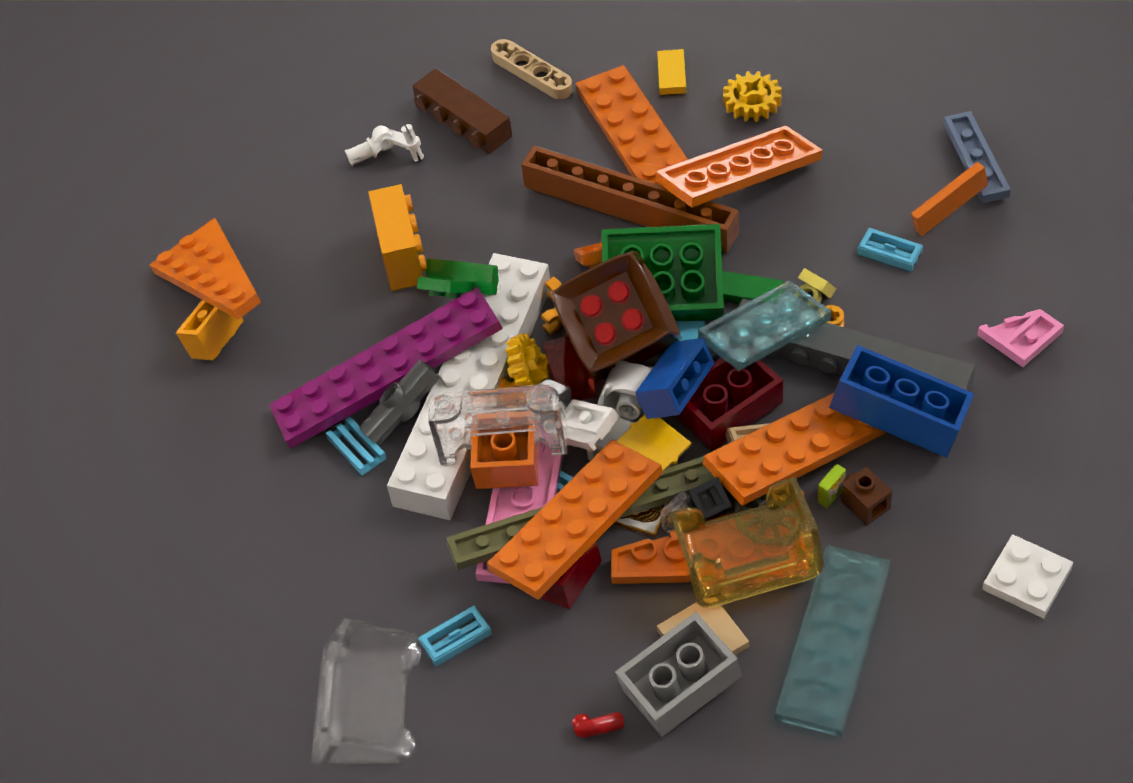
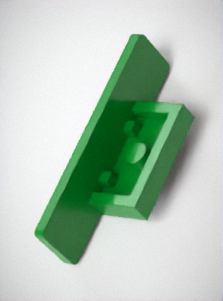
(454, 278)

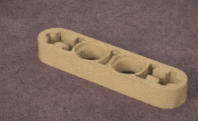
(535, 65)

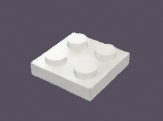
(1027, 576)

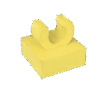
(816, 284)

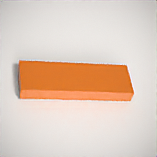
(949, 199)

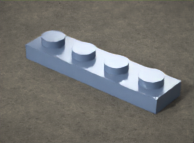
(972, 149)

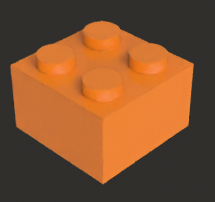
(505, 460)

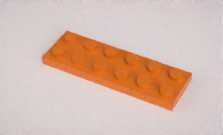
(630, 123)
(738, 166)
(787, 449)
(574, 519)

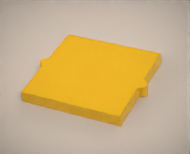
(655, 441)

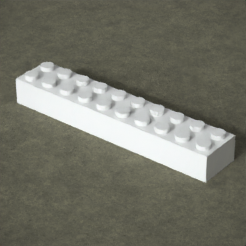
(418, 478)

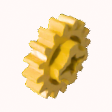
(752, 96)
(526, 361)

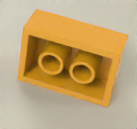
(396, 236)

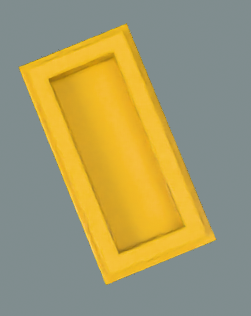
(671, 72)

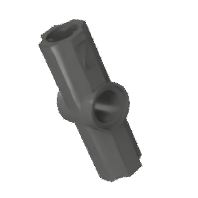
(399, 402)

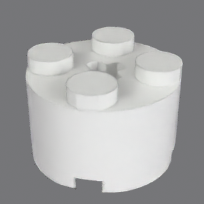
(621, 389)

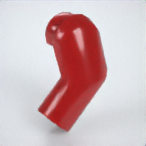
(596, 726)

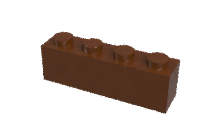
(462, 111)

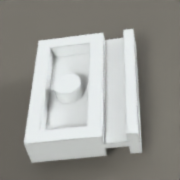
(588, 423)

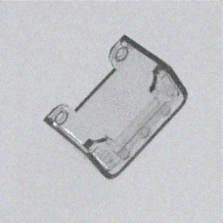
(465, 414)
(364, 695)

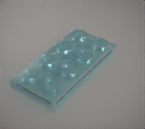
(764, 325)

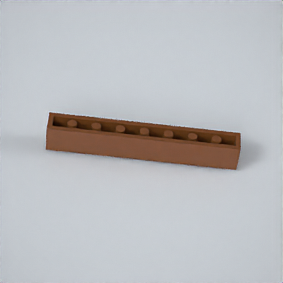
(621, 194)

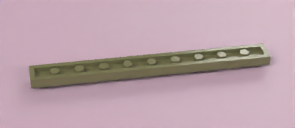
(485, 541)

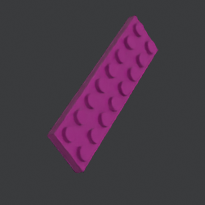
(372, 371)

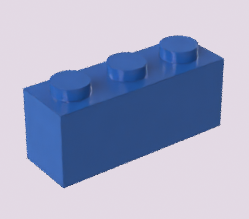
(674, 378)

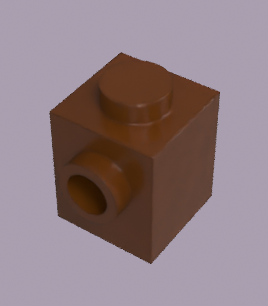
(866, 495)

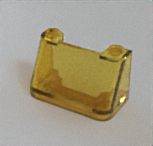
(750, 548)

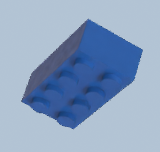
(901, 401)

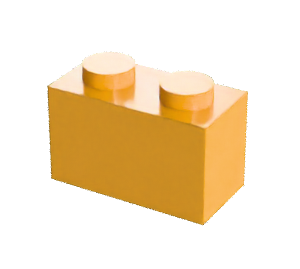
(207, 331)

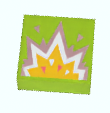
(831, 486)

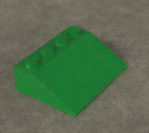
(682, 261)

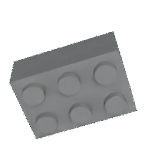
(679, 674)

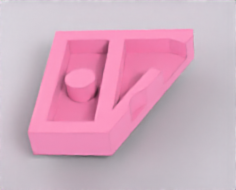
(1023, 336)

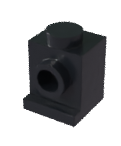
(710, 499)

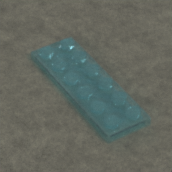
(833, 641)

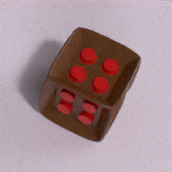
(615, 314)

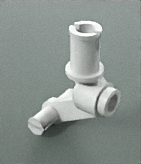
(383, 140)

